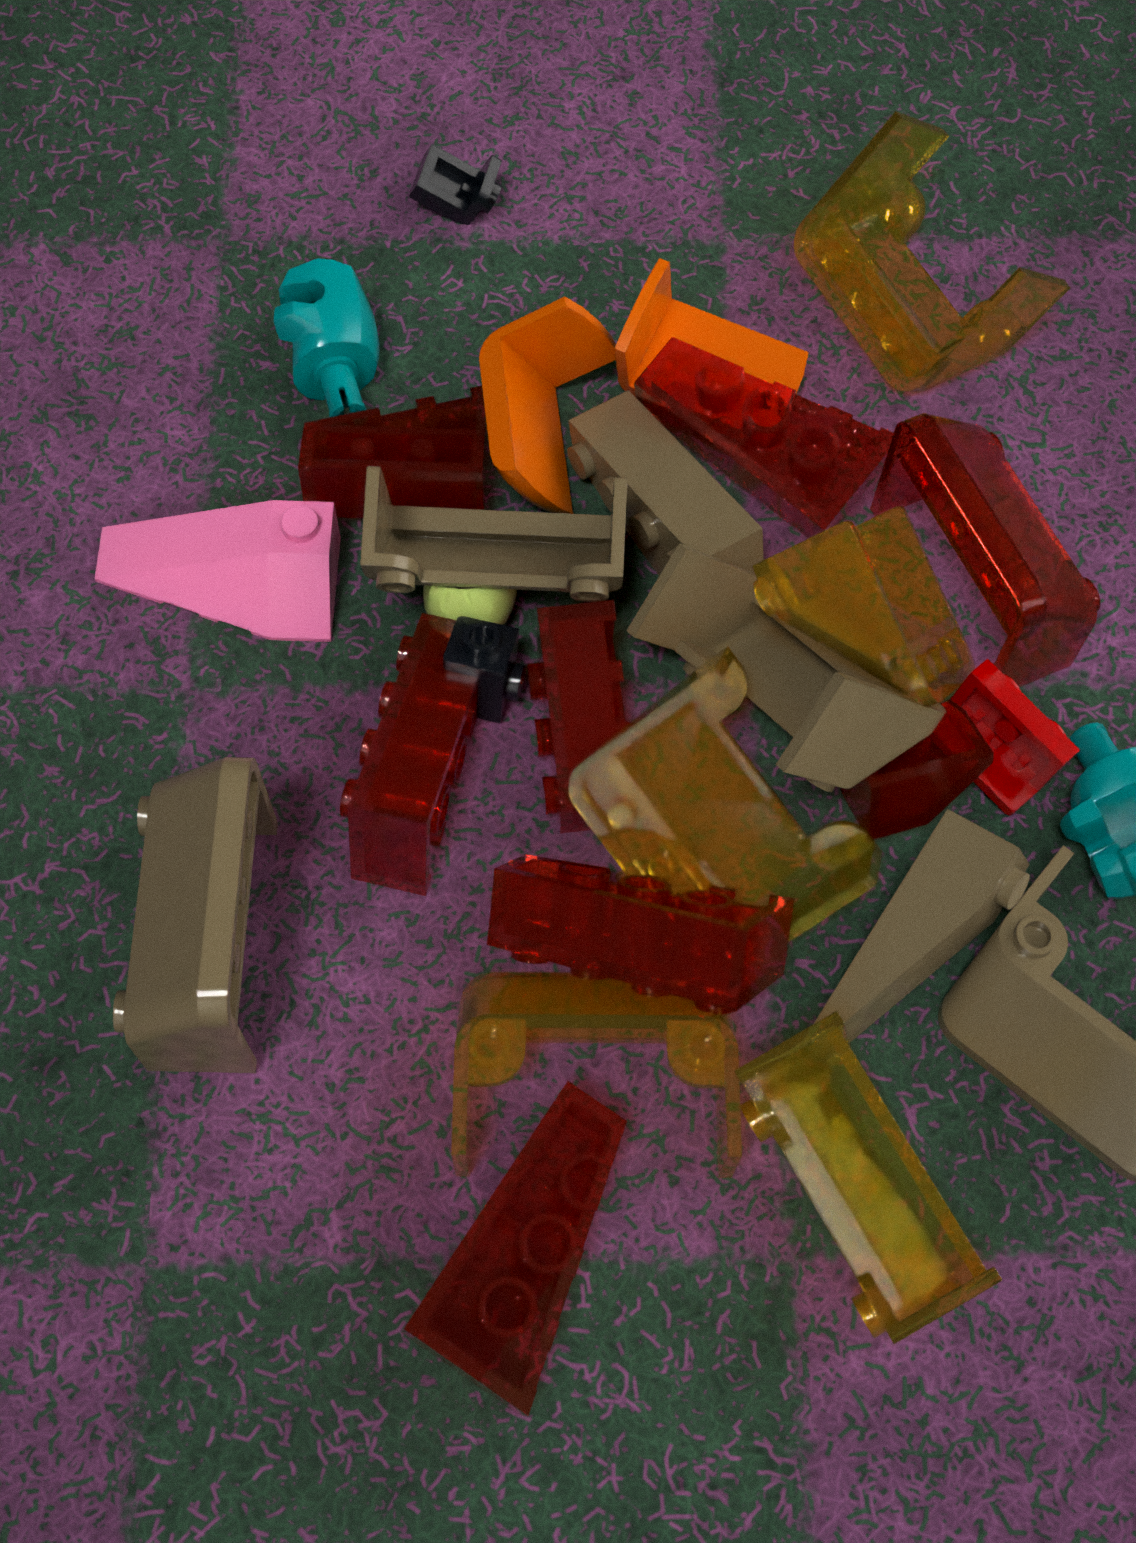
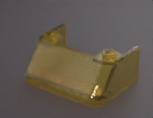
(881, 291)
(514, 1008)
(863, 1181)

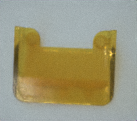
(872, 603)
(692, 807)

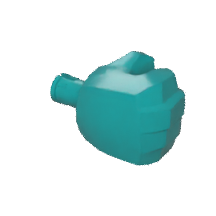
(330, 333)
(1105, 810)

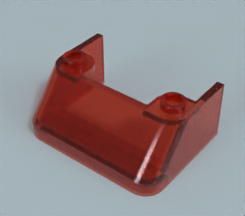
(997, 537)

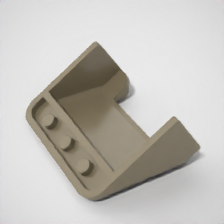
(492, 546)

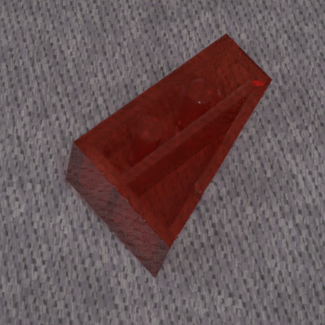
(425, 454)
(579, 695)

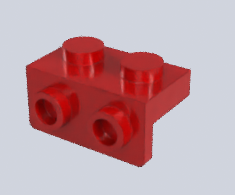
(1024, 741)

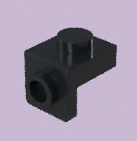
(455, 186)
(490, 654)

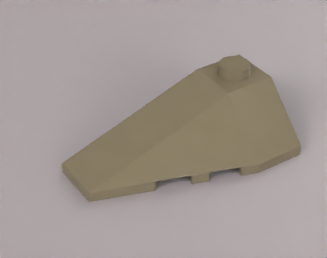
(936, 911)

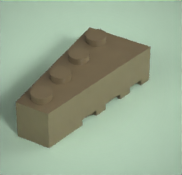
(667, 489)

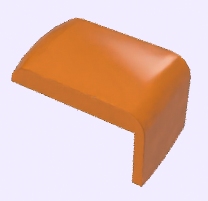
(660, 317)
(519, 384)

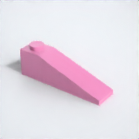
(242, 565)

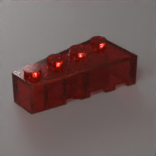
(775, 444)
(410, 763)
(640, 931)
(494, 1295)

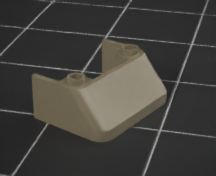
(837, 713)
(194, 918)
(1043, 1035)

